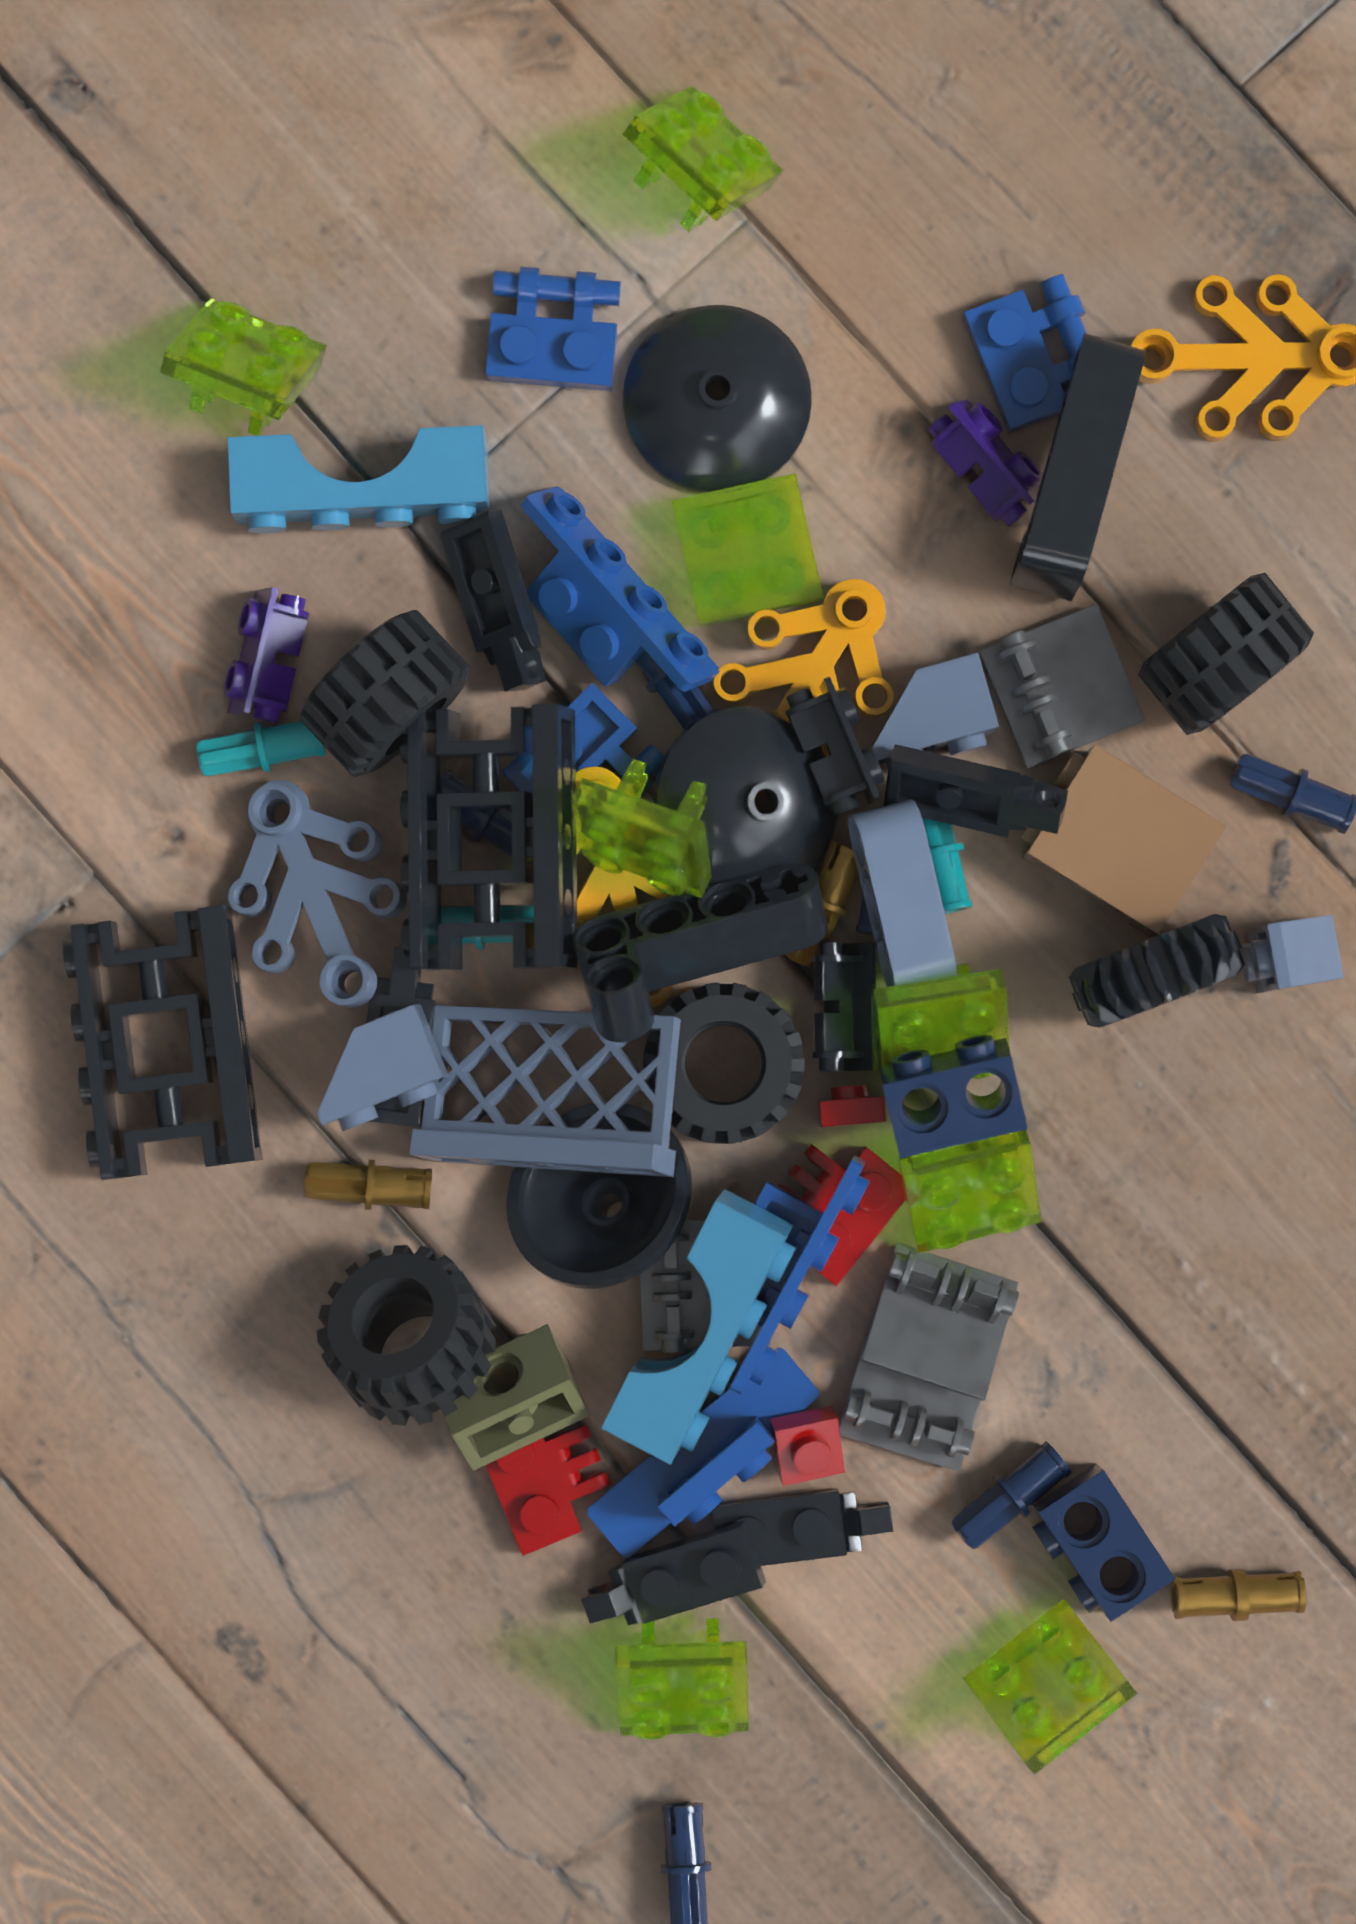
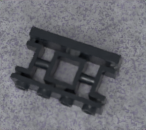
(540, 838)
(218, 1037)

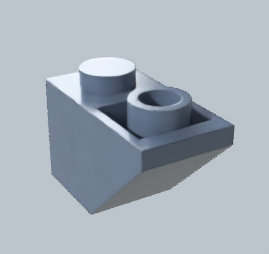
(941, 709)
(1292, 954)
(380, 1063)

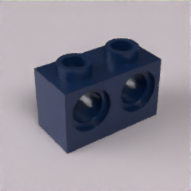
(957, 1113)
(1113, 1535)

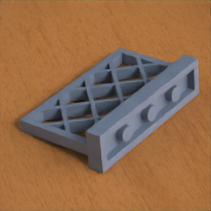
(548, 1146)

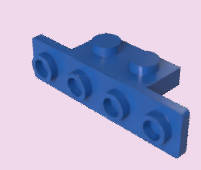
(603, 603)
(813, 1248)
(729, 1446)

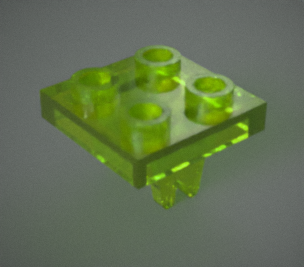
(701, 154)
(243, 361)
(747, 550)
(642, 837)
(941, 1013)
(970, 1191)
(682, 1686)
(1049, 1686)

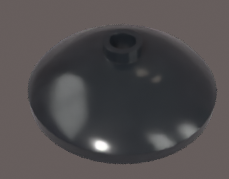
(710, 441)
(736, 757)
(563, 1218)

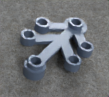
(308, 886)

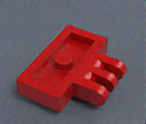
(875, 1209)
(539, 1488)

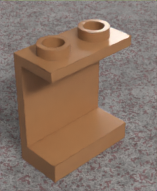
(1125, 839)

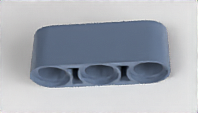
(901, 894)

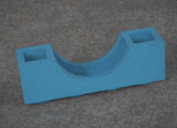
(439, 476)
(664, 1396)

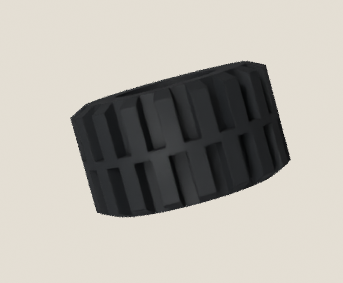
(1226, 654)
(382, 690)
(780, 1056)
(380, 1300)

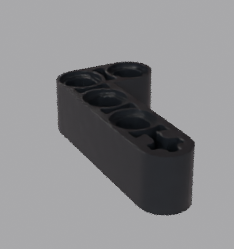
(1079, 468)
(691, 938)

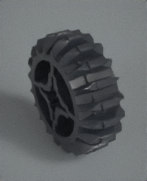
(1157, 971)

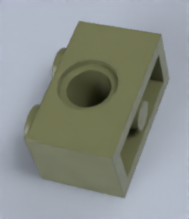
(519, 1400)

